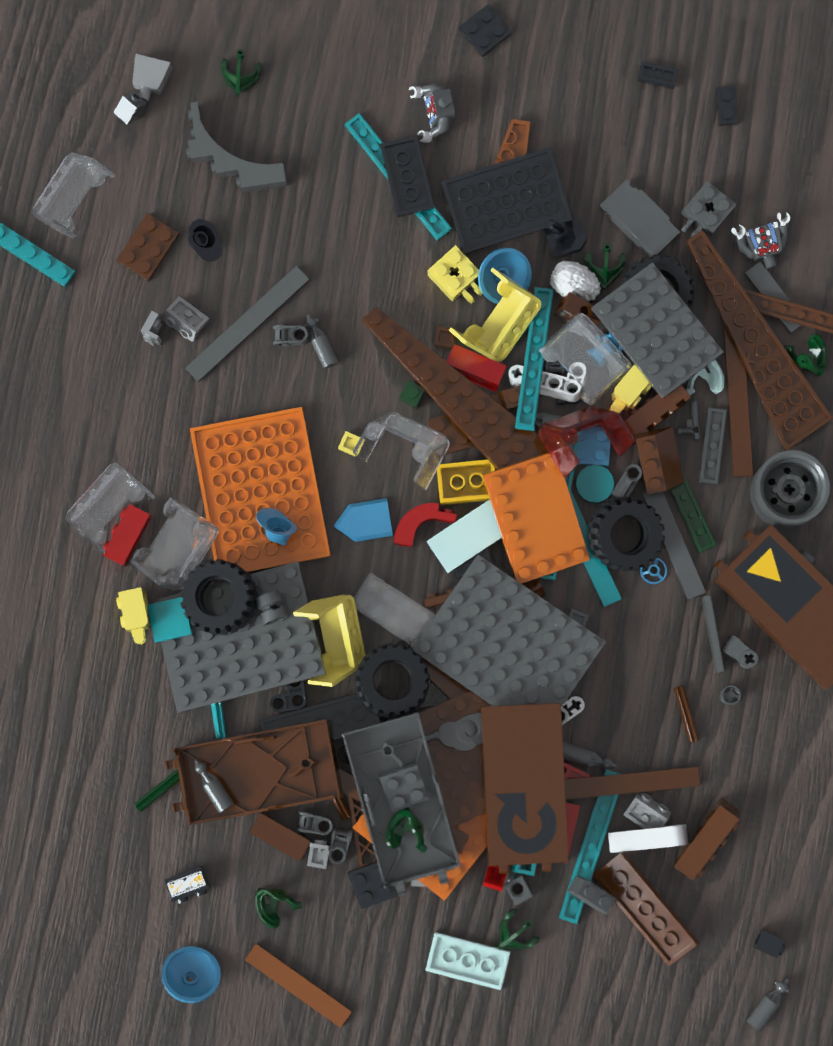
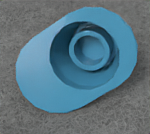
(276, 525)

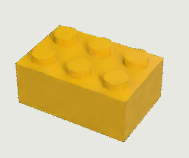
(463, 482)

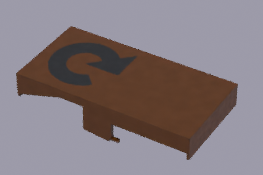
(524, 785)

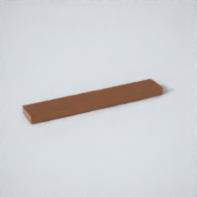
(298, 985)

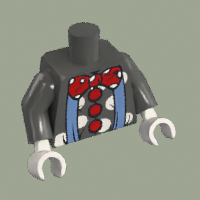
(438, 107)
(764, 241)

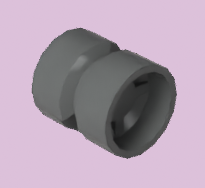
(266, 603)

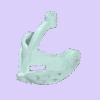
(714, 378)

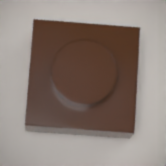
(444, 338)

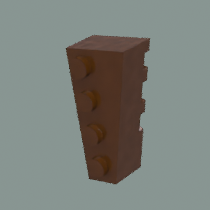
(656, 411)
(708, 839)

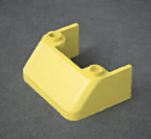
(505, 323)
(340, 636)

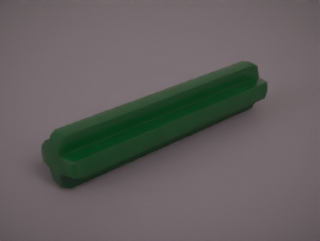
(157, 791)

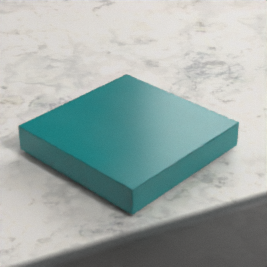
(168, 620)

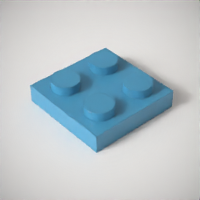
(594, 447)

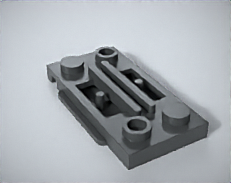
(640, 218)

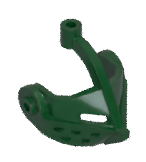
(236, 81)
(605, 275)
(817, 351)
(396, 831)
(268, 912)
(507, 941)

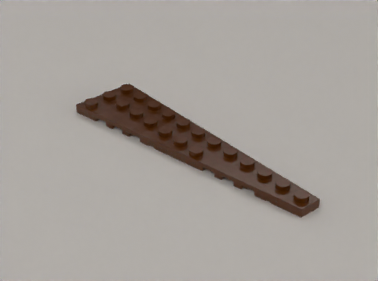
(777, 379)
(472, 410)

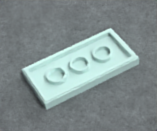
(466, 537)
(467, 961)

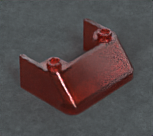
(563, 432)

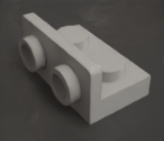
(185, 318)
(150, 327)
(647, 812)

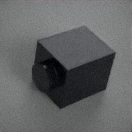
(769, 944)

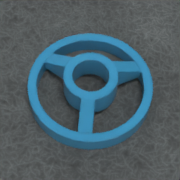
(657, 574)

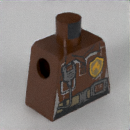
(572, 305)

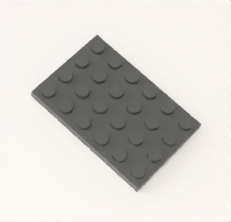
(657, 330)

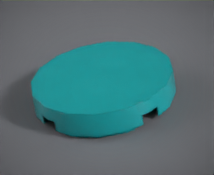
(594, 484)

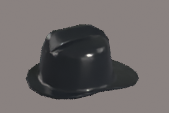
(204, 240)

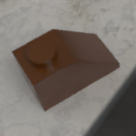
(508, 398)

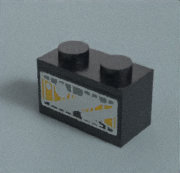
(187, 884)

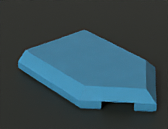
(366, 520)

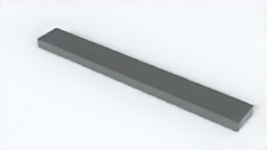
(247, 324)

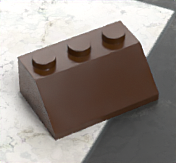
(659, 459)

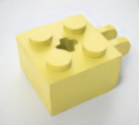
(452, 285)
(628, 391)
(135, 613)

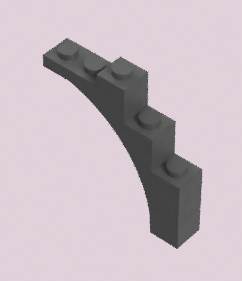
(251, 175)

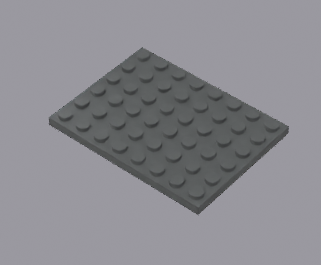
(507, 641)
(253, 659)

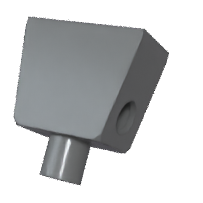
(150, 75)

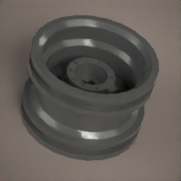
(816, 487)

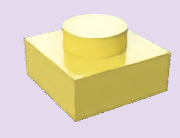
(348, 443)

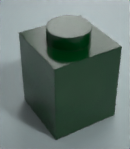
(412, 394)

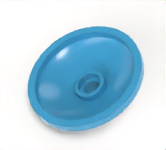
(510, 263)
(194, 964)

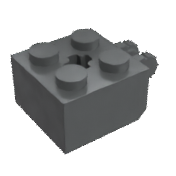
(707, 221)

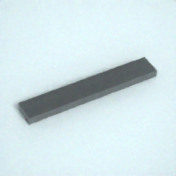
(676, 547)

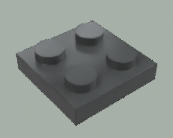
(404, 787)

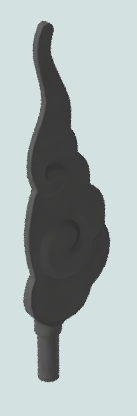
(460, 735)

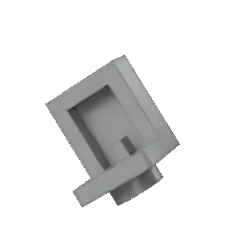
(318, 854)

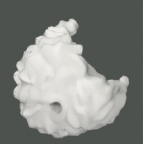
(575, 279)

